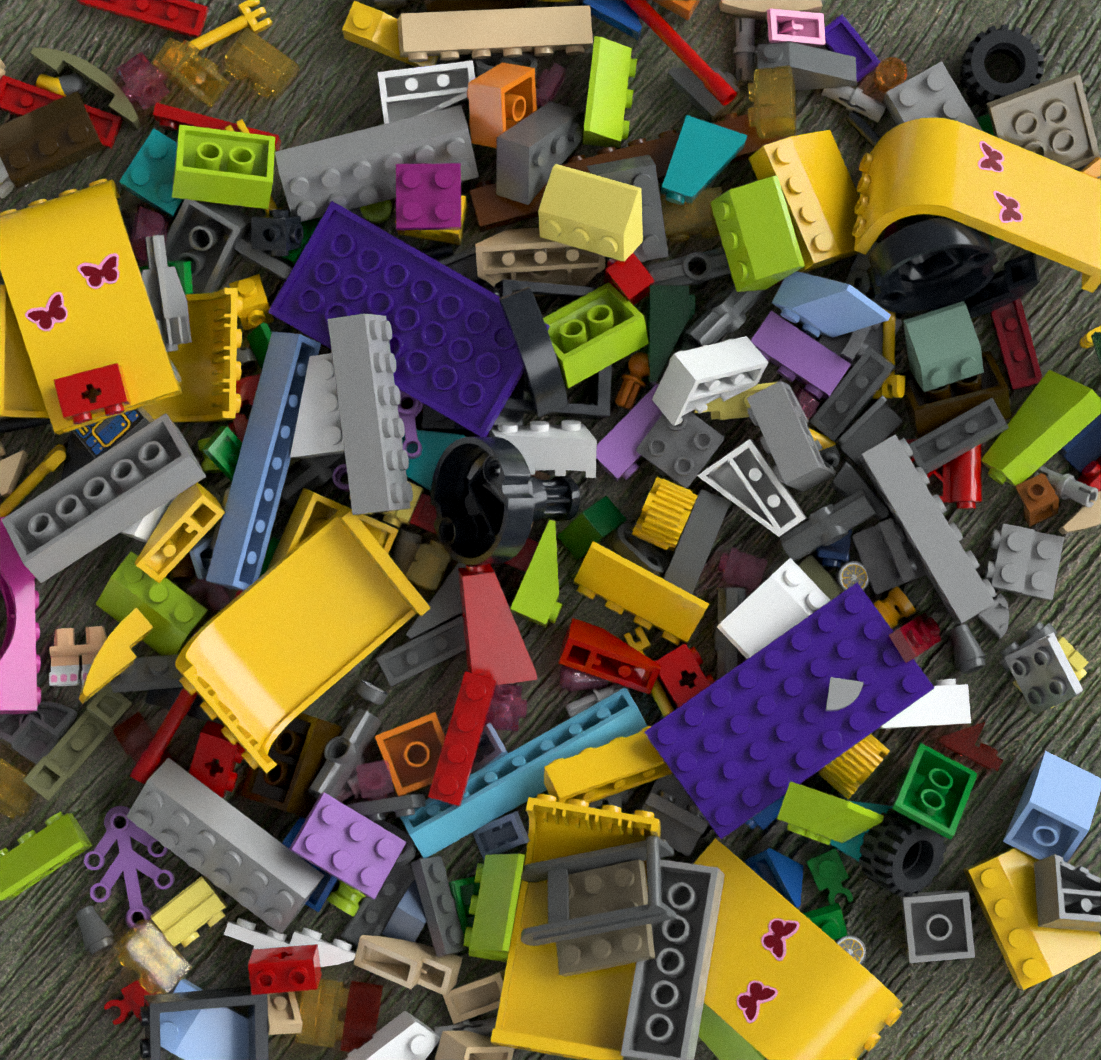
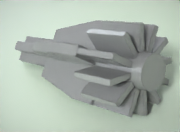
(166, 295)

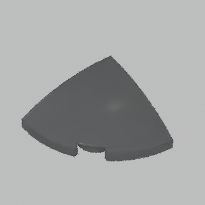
(36, 733)

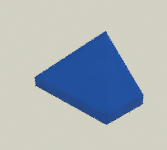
(616, 14)
(780, 873)

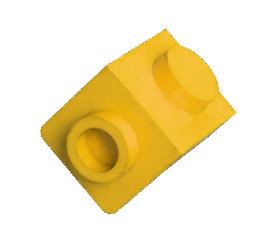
(254, 302)

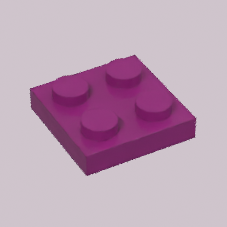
(428, 196)

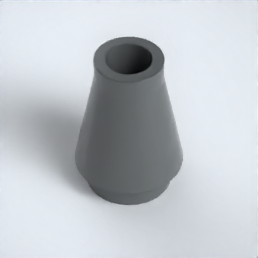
(405, 548)
(967, 651)
(94, 932)

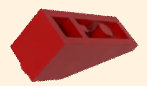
(607, 657)

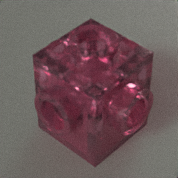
(142, 81)
(507, 707)

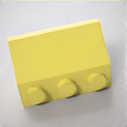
(591, 213)

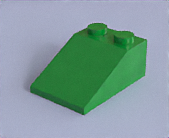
(934, 790)

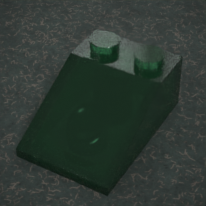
(667, 317)

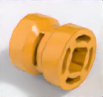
(894, 607)

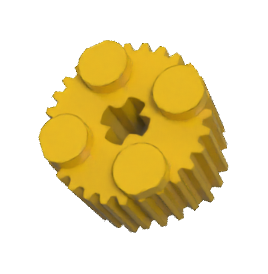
(664, 514)
(854, 766)

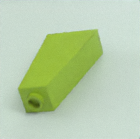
(1041, 427)

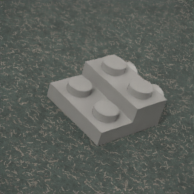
(1024, 561)

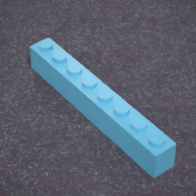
(520, 773)

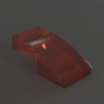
(361, 1015)

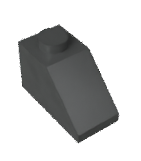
(694, 91)

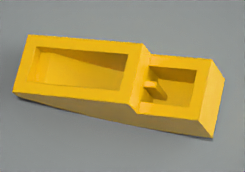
(115, 653)

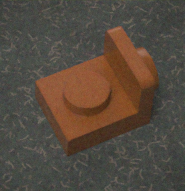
(1038, 499)

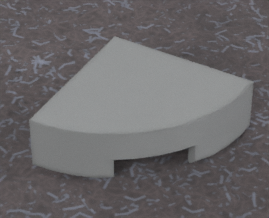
(996, 616)
(842, 693)

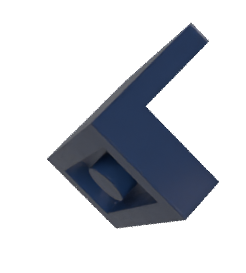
(1084, 446)

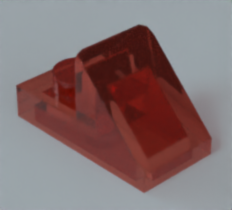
(135, 737)
(963, 743)

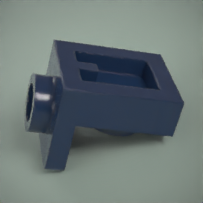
(835, 553)

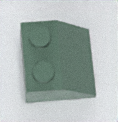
(942, 346)

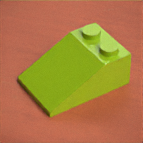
(539, 589)

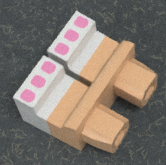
(71, 661)

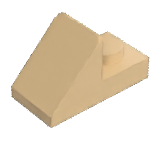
(10, 470)
(283, 1014)

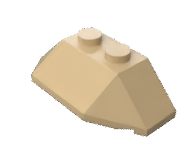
(528, 257)

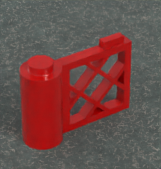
(961, 479)

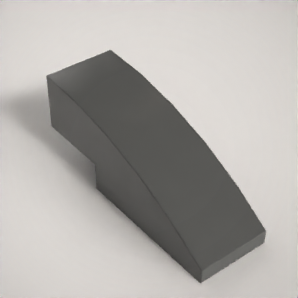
(697, 541)

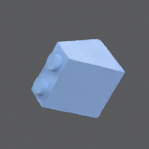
(1054, 809)

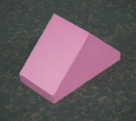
(796, 27)

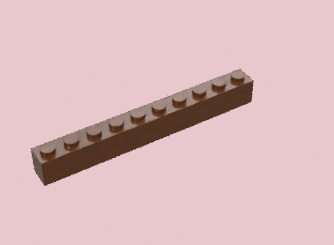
(497, 211)

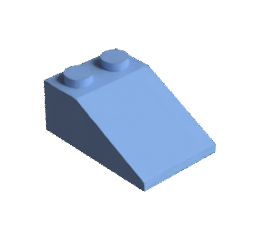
(826, 305)
(205, 1032)

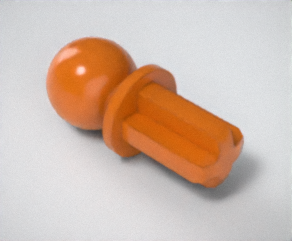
(632, 383)

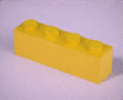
(605, 769)

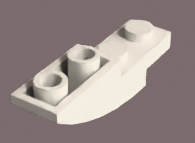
(329, 953)

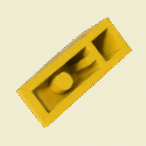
(377, 32)
(179, 531)

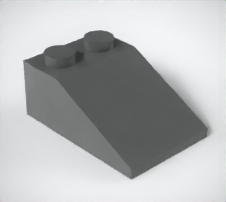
(207, 238)

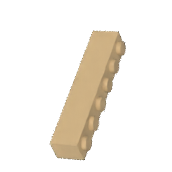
(495, 31)

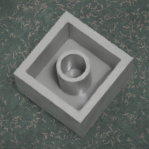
(938, 926)

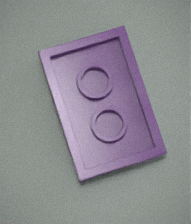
(347, 845)

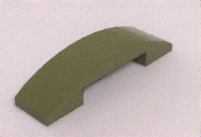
(59, 61)
(78, 743)

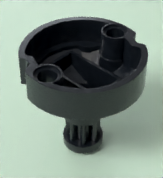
(930, 264)
(490, 500)

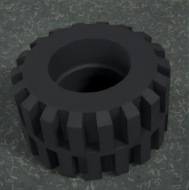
(1008, 43)
(901, 854)

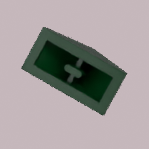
(591, 526)

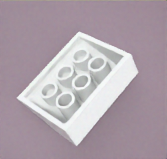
(773, 609)

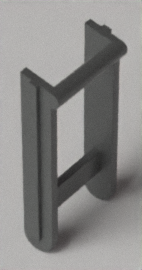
(557, 872)

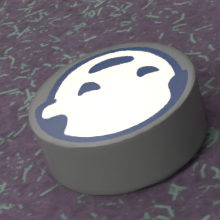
(370, 692)

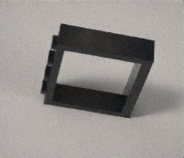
(599, 382)
(205, 999)

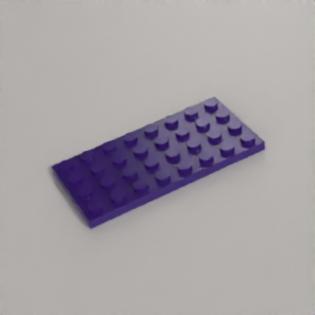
(445, 328)
(768, 717)

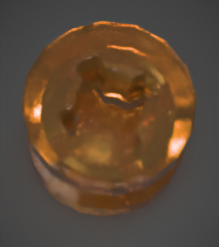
(892, 69)

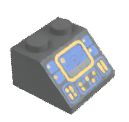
(110, 432)

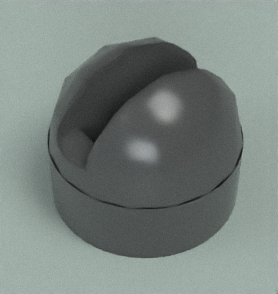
(246, 358)

